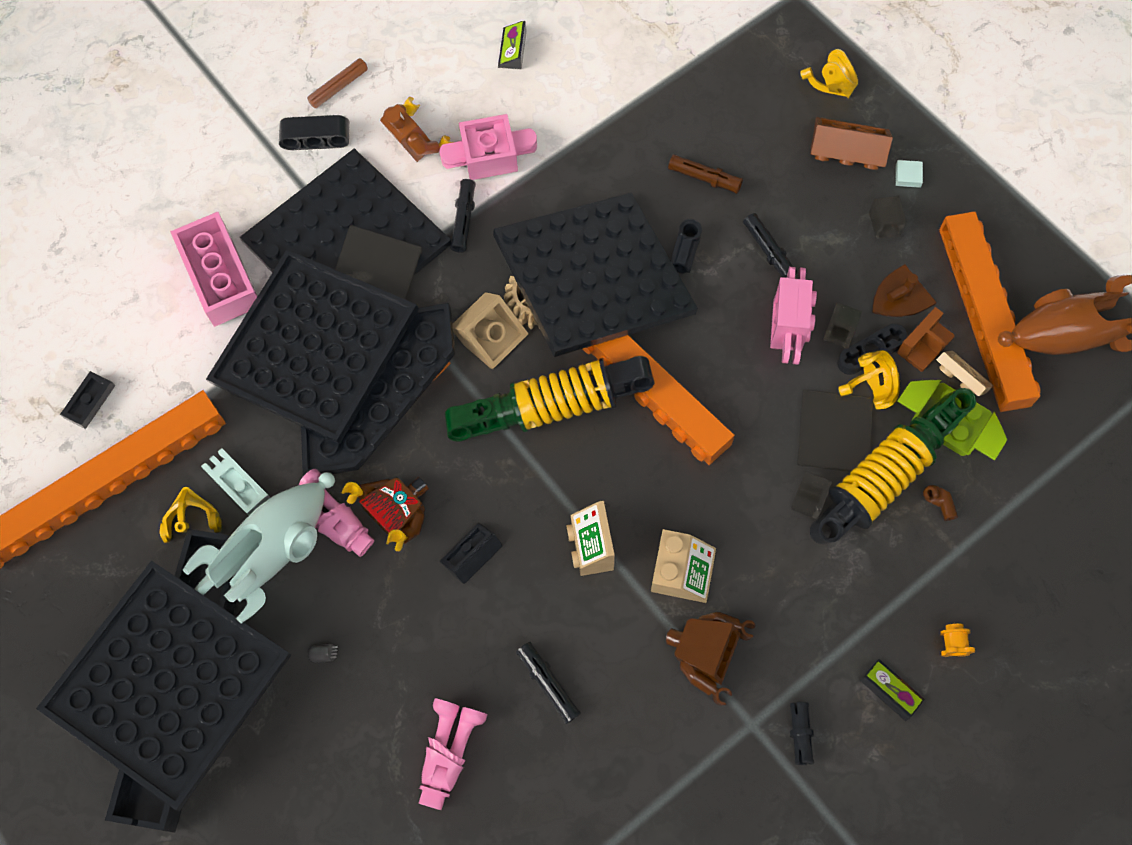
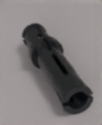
(464, 206)
(754, 225)
(542, 674)

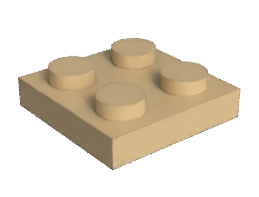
(955, 366)

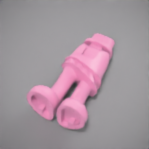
(340, 522)
(444, 764)

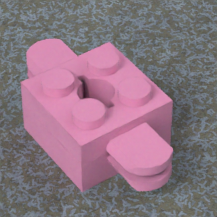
(486, 136)
(793, 315)

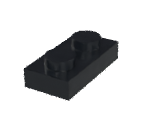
(87, 400)

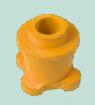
(956, 641)

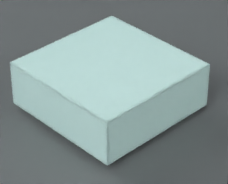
(909, 173)

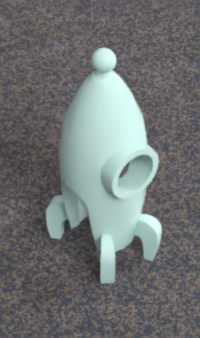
(264, 544)

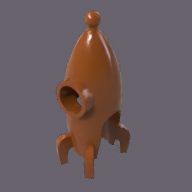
(1072, 322)

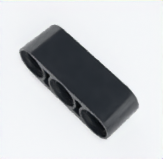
(314, 132)

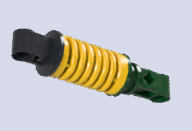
(551, 399)
(891, 468)

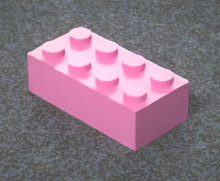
(215, 268)

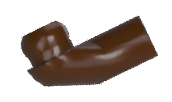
(941, 499)

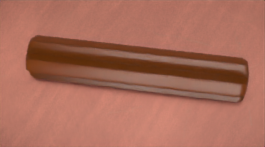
(337, 83)

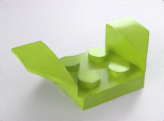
(975, 431)

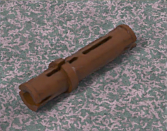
(715, 177)

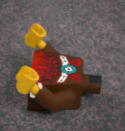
(392, 506)

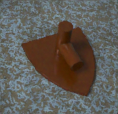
(901, 295)

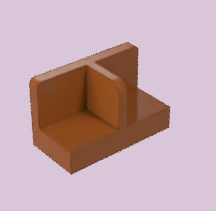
(926, 341)

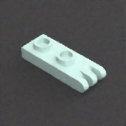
(236, 482)

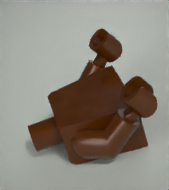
(707, 649)

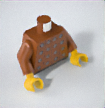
(408, 133)

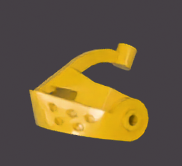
(838, 75)
(885, 394)
(186, 498)

